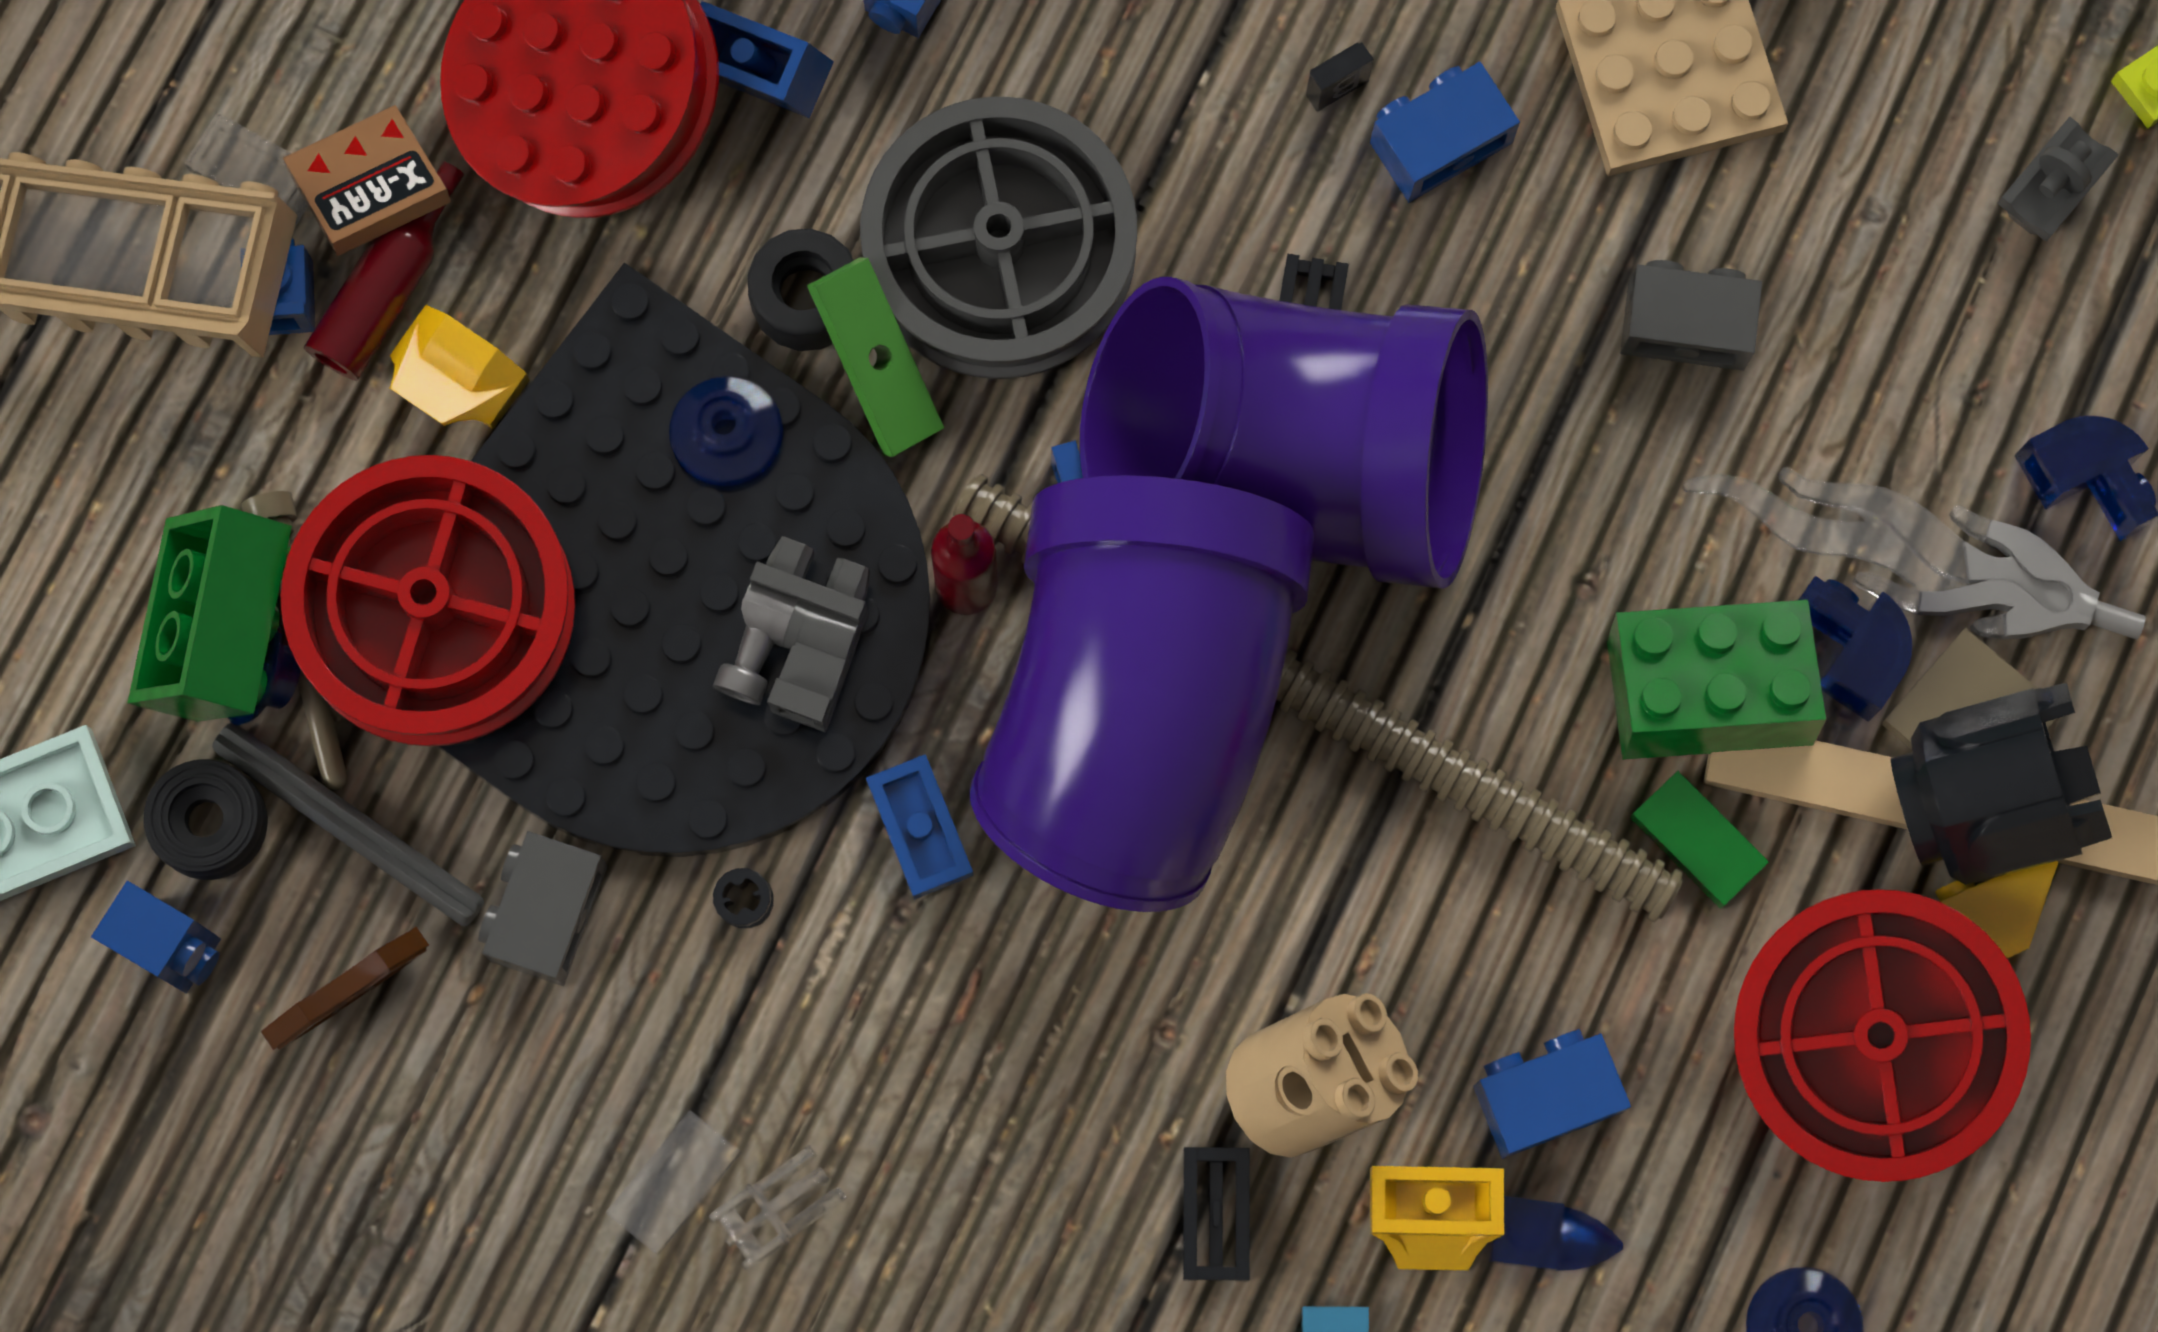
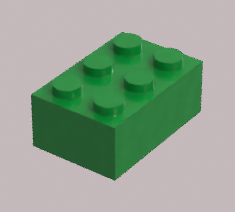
(211, 614)
(1715, 679)

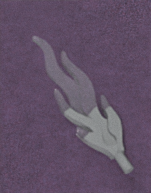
(1946, 571)

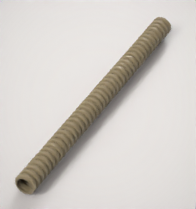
(1414, 752)

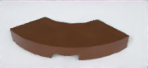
(345, 989)

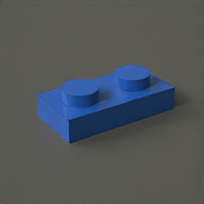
(919, 826)

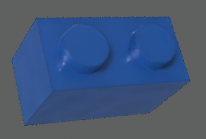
(767, 62)
(1443, 130)
(158, 938)
(1551, 1093)

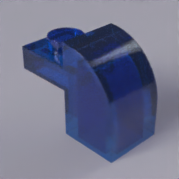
(2093, 455)
(1873, 644)

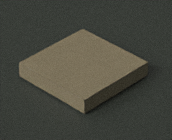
(1959, 678)

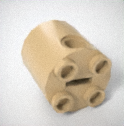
(1319, 1075)

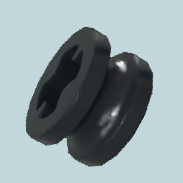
(741, 878)

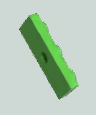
(892, 389)

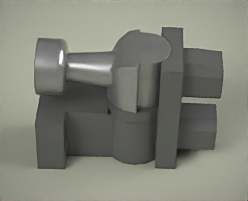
(809, 619)

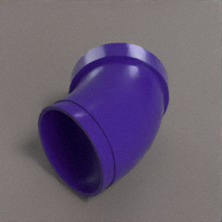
(1325, 410)
(1141, 683)

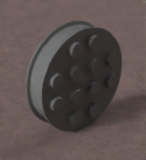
(1000, 236)

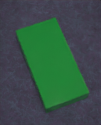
(1699, 839)

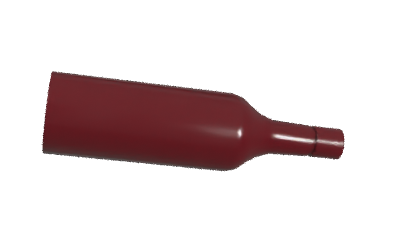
(377, 291)
(964, 566)

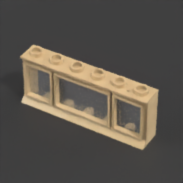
(141, 251)

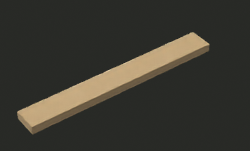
(1864, 788)

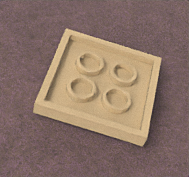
(1670, 77)

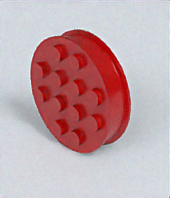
(579, 98)
(428, 600)
(1882, 1035)

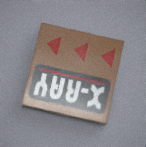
(366, 180)

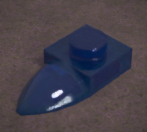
(1551, 1237)

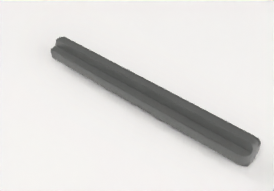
(348, 824)

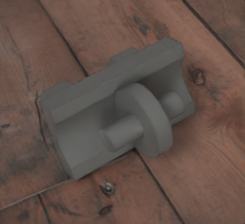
(2056, 180)

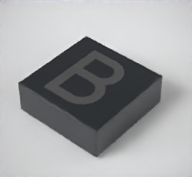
(1339, 76)

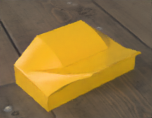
(454, 371)
(1436, 1214)

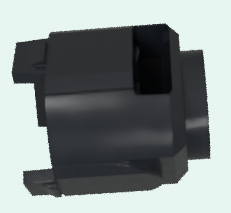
(1995, 792)

